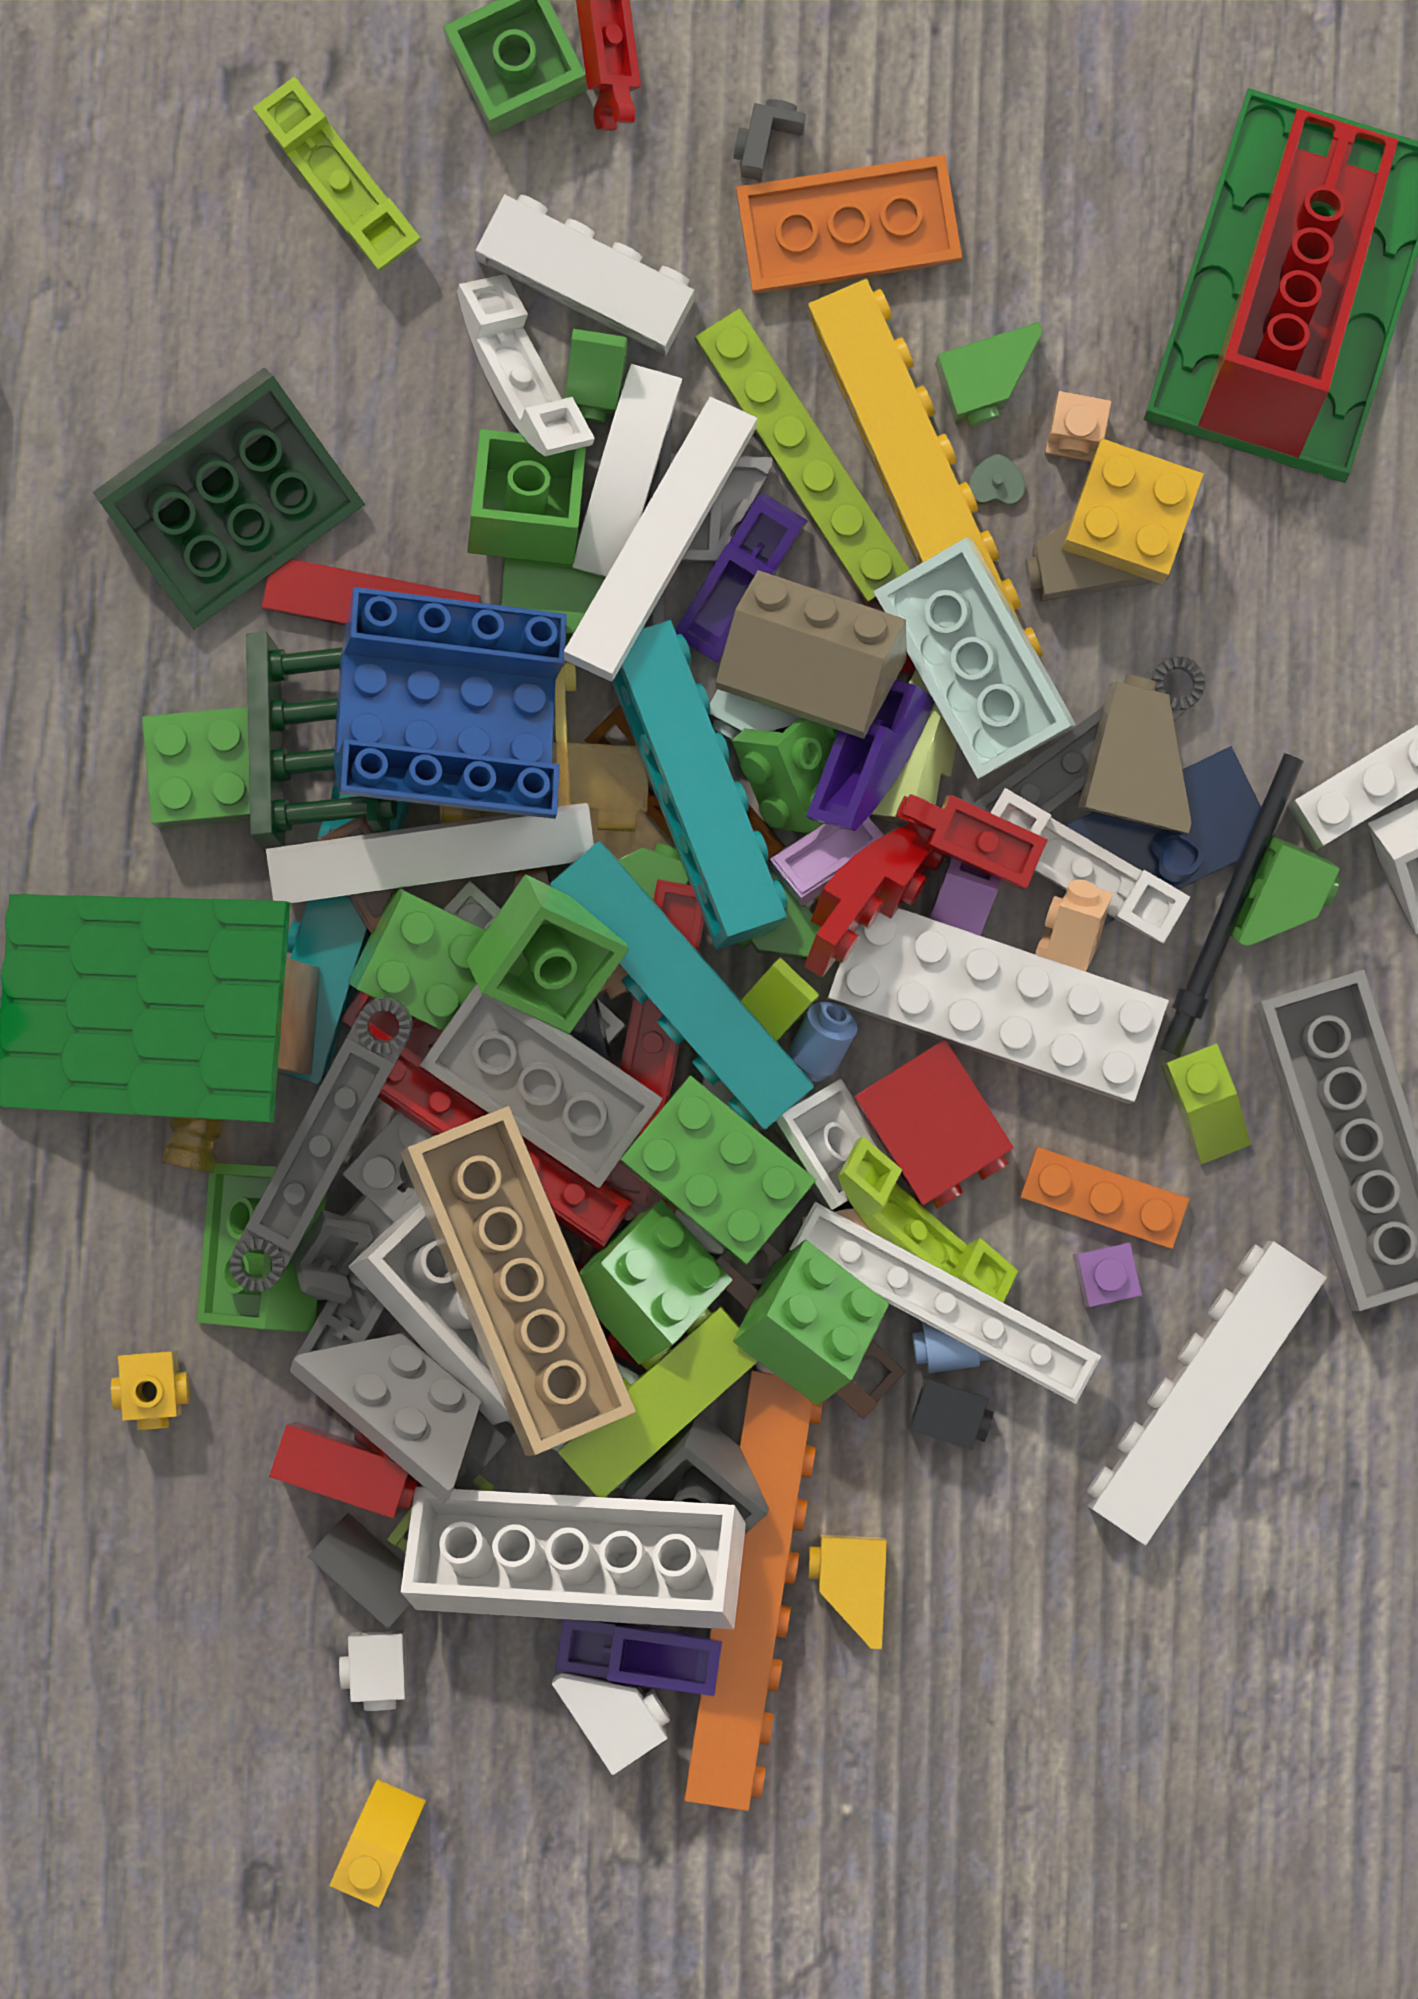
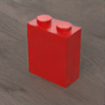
(935, 1125)
(342, 1470)

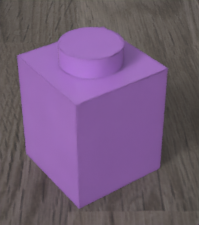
(964, 897)
(1107, 1274)

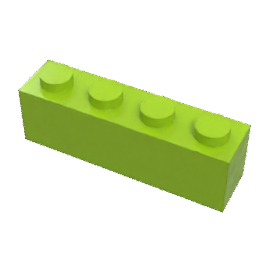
(665, 1398)

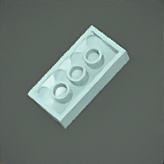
(975, 658)

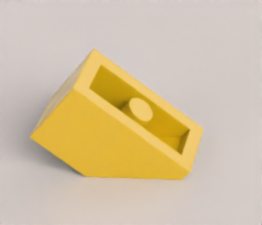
(853, 1581)
(377, 1843)

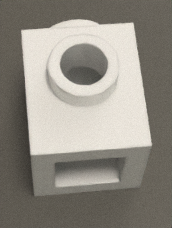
(375, 1669)

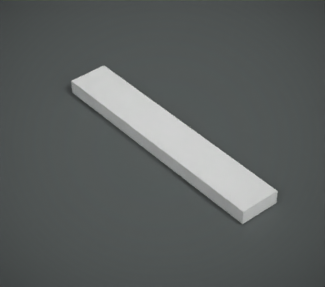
(660, 539)
(428, 854)
(952, 1305)

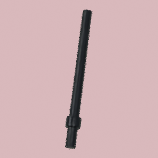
(1192, 1001)

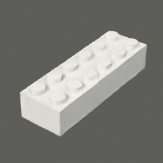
(1001, 1003)
(575, 1558)

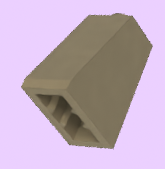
(1068, 575)
(1137, 759)

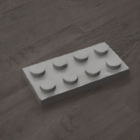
(554, 1084)

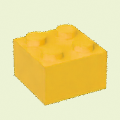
(1132, 511)

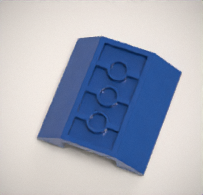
(449, 703)

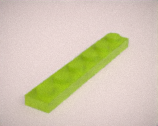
(802, 454)

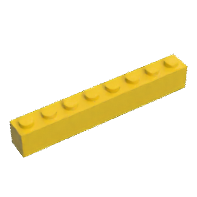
(898, 428)

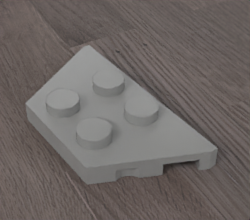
(398, 1403)

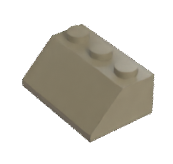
(812, 654)

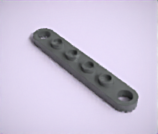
(1062, 767)
(320, 1144)

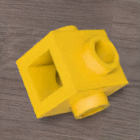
(164, 1373)

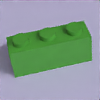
(231, 1200)

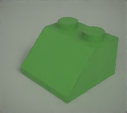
(545, 955)

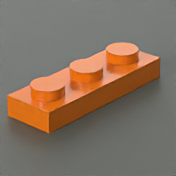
(1104, 1198)

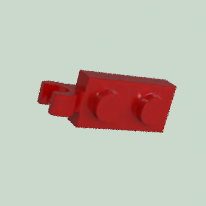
(609, 59)
(976, 838)

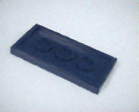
(1220, 813)

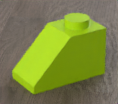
(780, 999)
(1207, 1103)

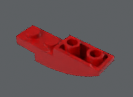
(869, 883)

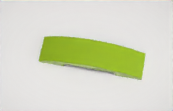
(336, 175)
(895, 1216)

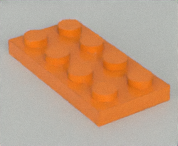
(848, 224)

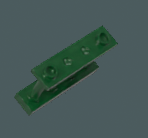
(273, 765)

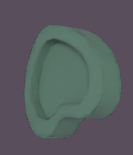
(997, 480)

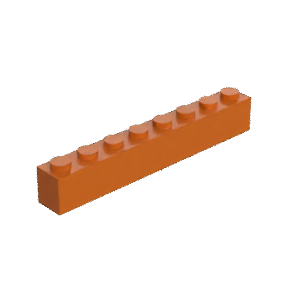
(734, 1720)

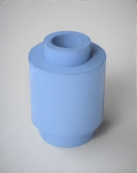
(943, 1352)

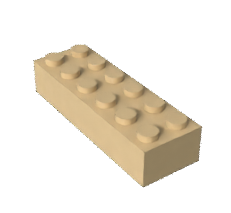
(517, 1281)

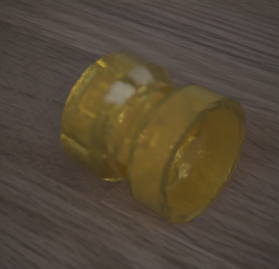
(193, 1143)

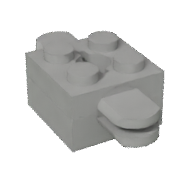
(384, 1177)

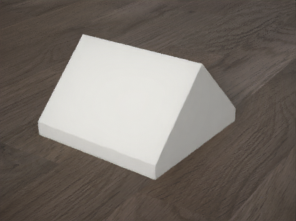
(822, 1135)

